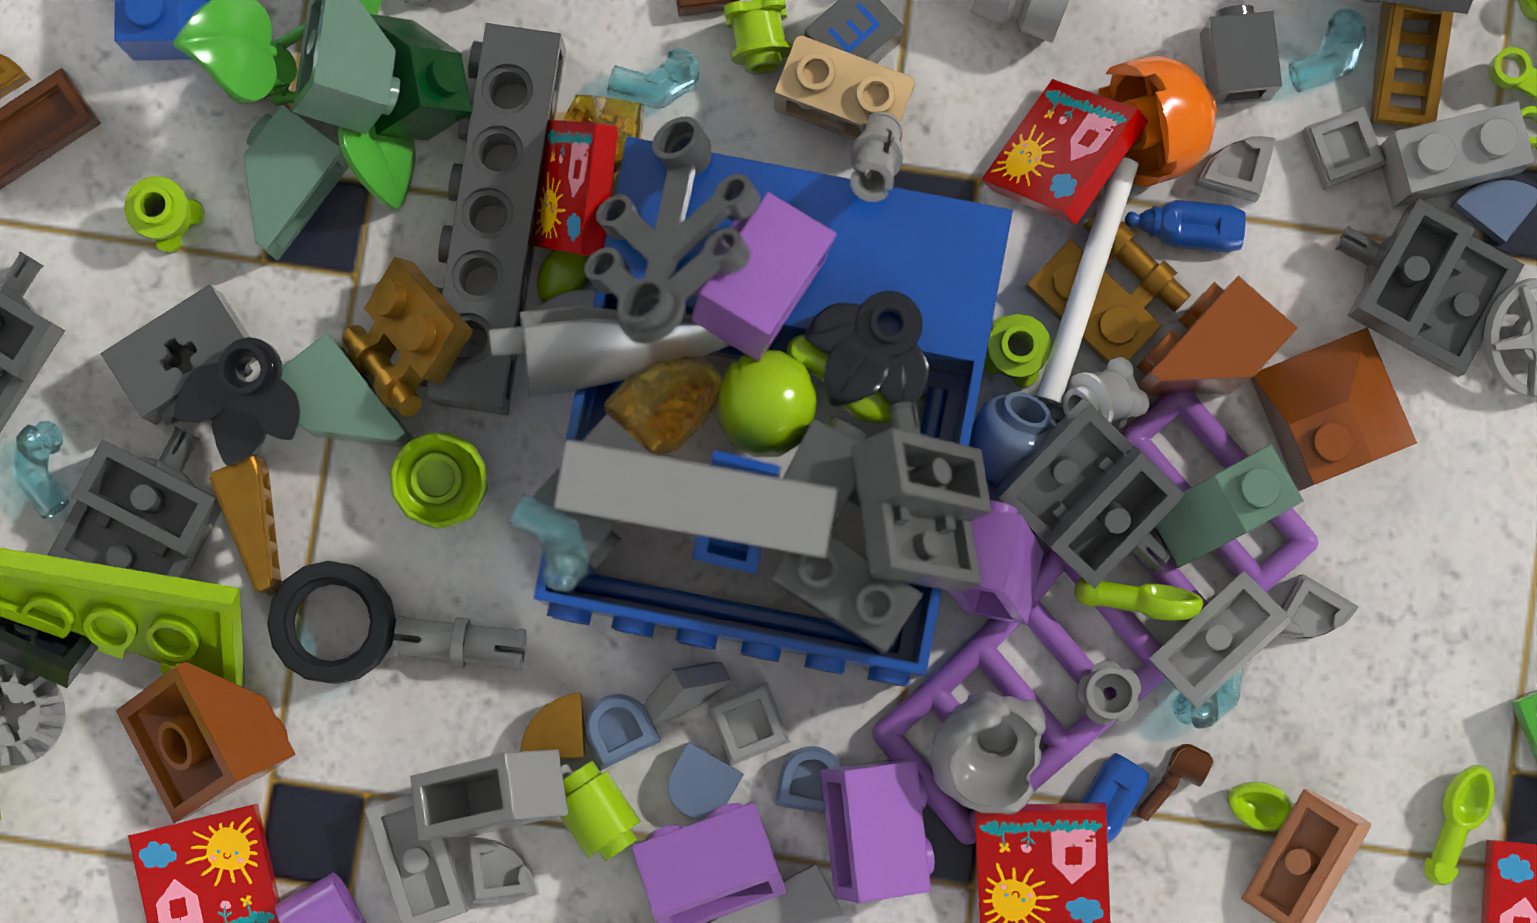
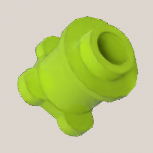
(758, 34)
(175, 219)
(1019, 368)

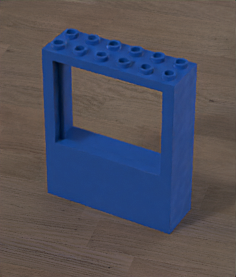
(912, 242)

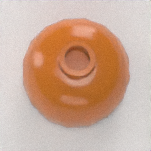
(1178, 113)

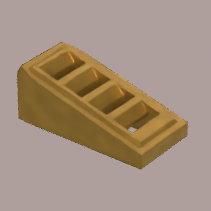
(1387, 60)
(248, 510)

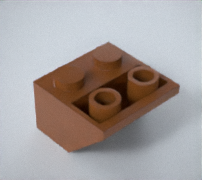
(1224, 344)

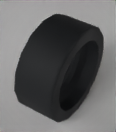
(283, 615)

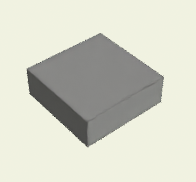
(1343, 147)
(749, 723)

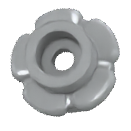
(1127, 690)

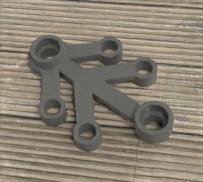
(656, 304)

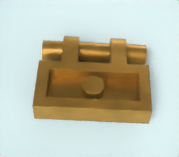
(1117, 319)
(416, 322)

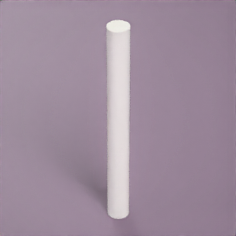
(1087, 282)

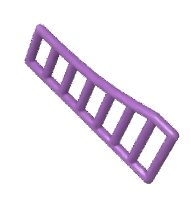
(982, 647)

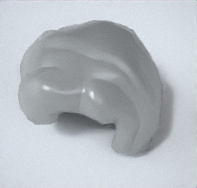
(989, 752)

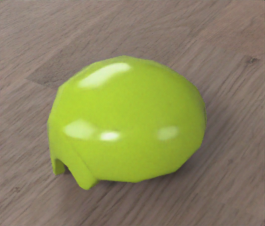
(766, 404)
(438, 479)

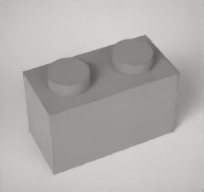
(1456, 154)
(489, 794)

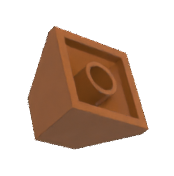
(1333, 409)
(202, 737)

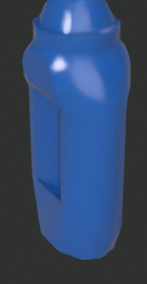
(1193, 225)
(1119, 786)

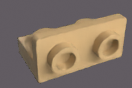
(838, 88)

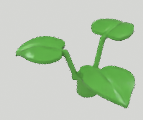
(237, 52)

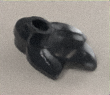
(866, 358)
(238, 408)

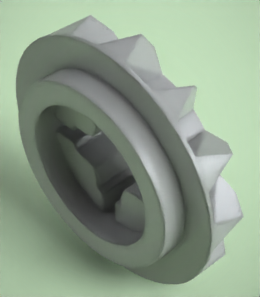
(40, 725)

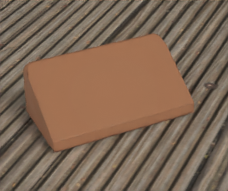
(1306, 860)

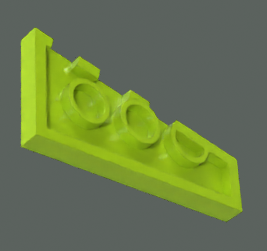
(126, 611)

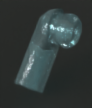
(1337, 53)
(660, 86)
(31, 466)
(560, 540)
(1213, 709)

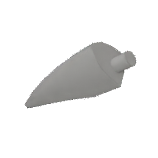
(588, 348)

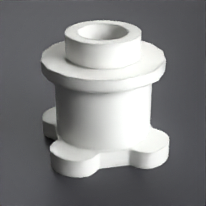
(1109, 392)

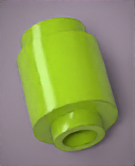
(598, 812)

